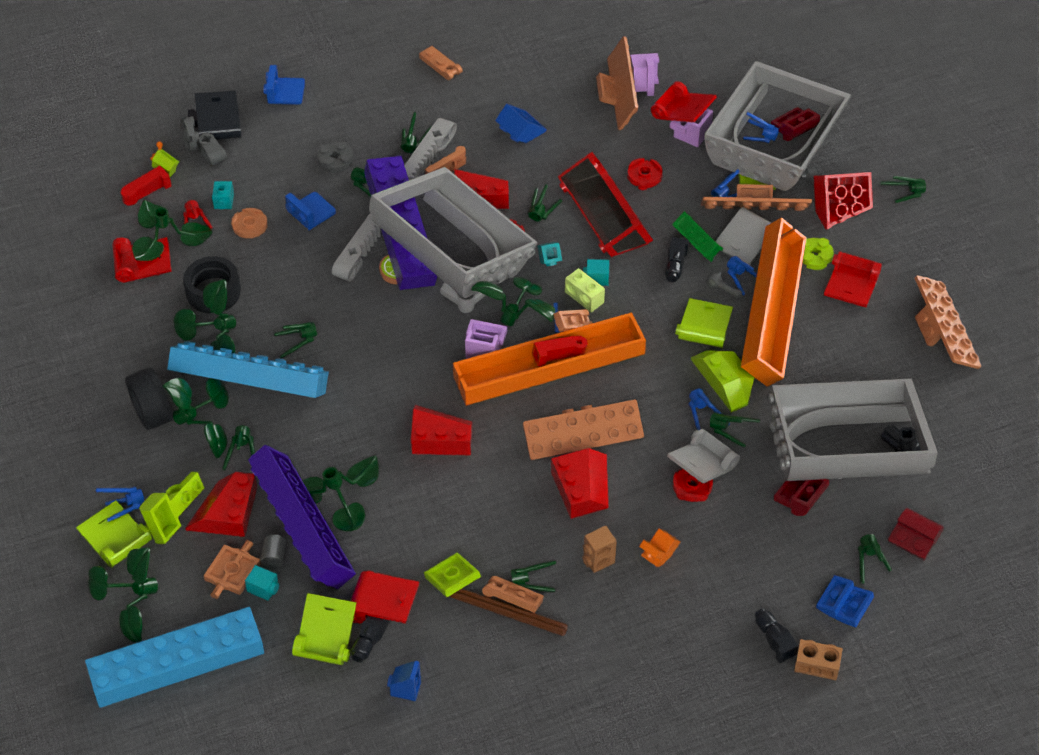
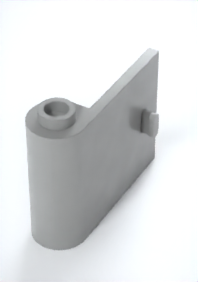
(743, 235)
(705, 457)

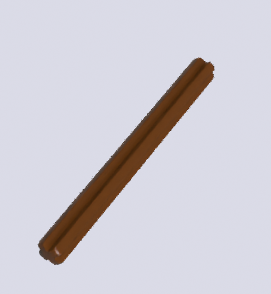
(511, 611)

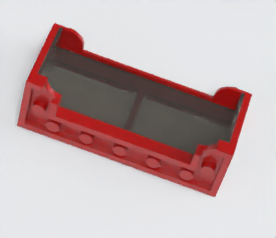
(604, 206)

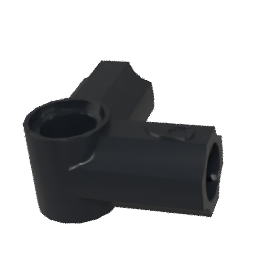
(902, 439)

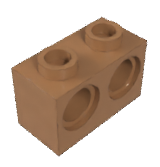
(599, 549)
(817, 664)

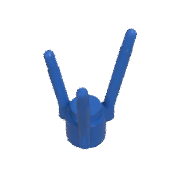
(770, 131)
(722, 189)
(737, 266)
(700, 400)
(133, 498)

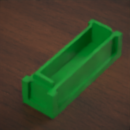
(697, 236)

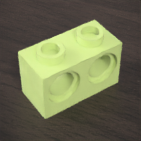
(584, 290)

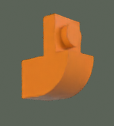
(659, 548)

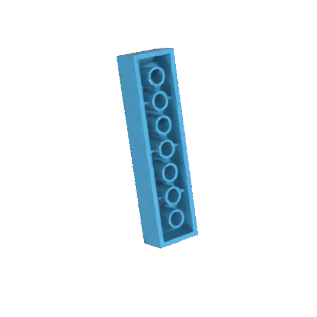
(248, 370)
(174, 656)

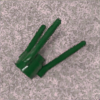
(409, 142)
(358, 177)
(915, 185)
(537, 211)
(306, 331)
(721, 422)
(241, 438)
(871, 547)
(520, 576)

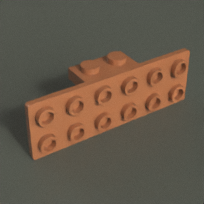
(619, 87)
(755, 196)
(942, 321)
(583, 429)

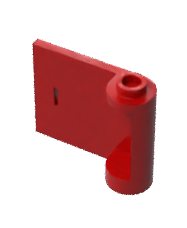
(681, 105)
(130, 269)
(853, 279)
(381, 597)

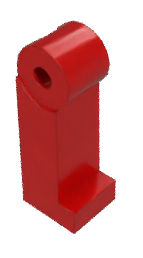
(145, 185)
(558, 349)

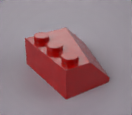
(490, 188)
(842, 196)
(439, 433)
(582, 481)
(227, 506)

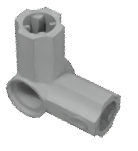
(464, 305)

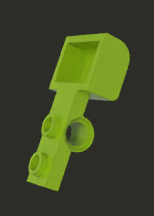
(163, 509)

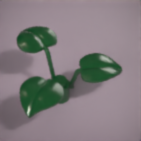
(154, 215)
(215, 298)
(512, 311)
(181, 394)
(362, 473)
(137, 566)

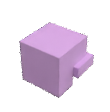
(645, 72)
(693, 131)
(483, 338)

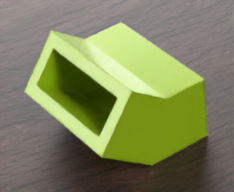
(166, 161)

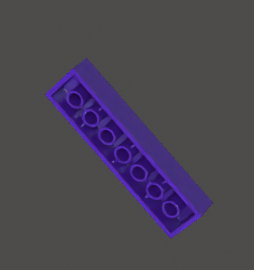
(408, 270)
(301, 517)

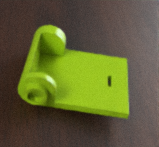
(704, 323)
(114, 538)
(324, 632)

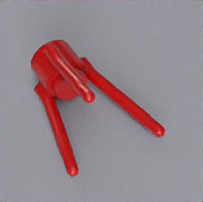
(193, 211)

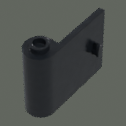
(218, 114)

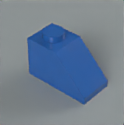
(405, 681)

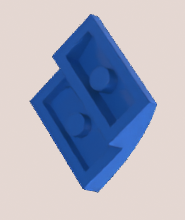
(845, 601)

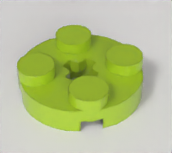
(824, 251)

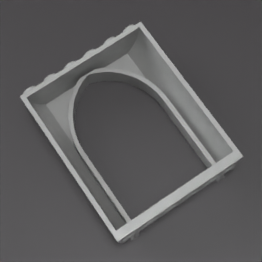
(722, 134)
(497, 236)
(815, 405)

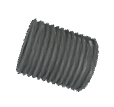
(273, 551)

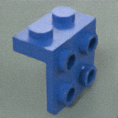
(283, 89)
(309, 210)

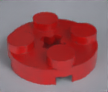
(644, 181)
(690, 493)

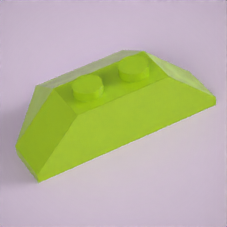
(726, 377)

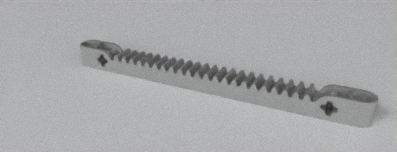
(436, 140)

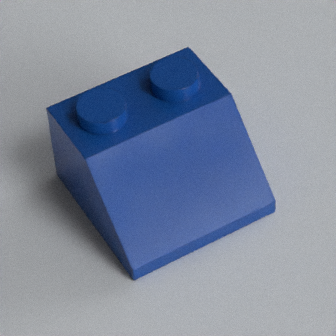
(519, 124)

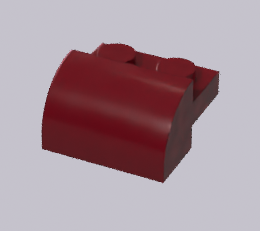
(796, 122)
(801, 494)
(915, 533)

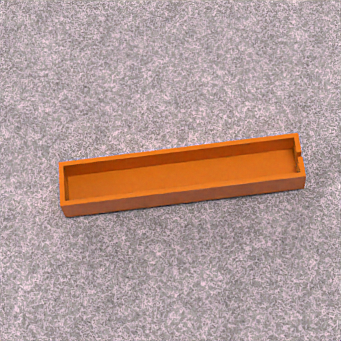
(773, 303)
(516, 369)

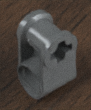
(211, 149)

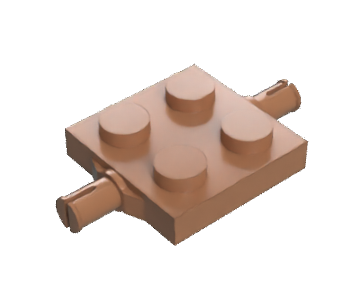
(231, 569)

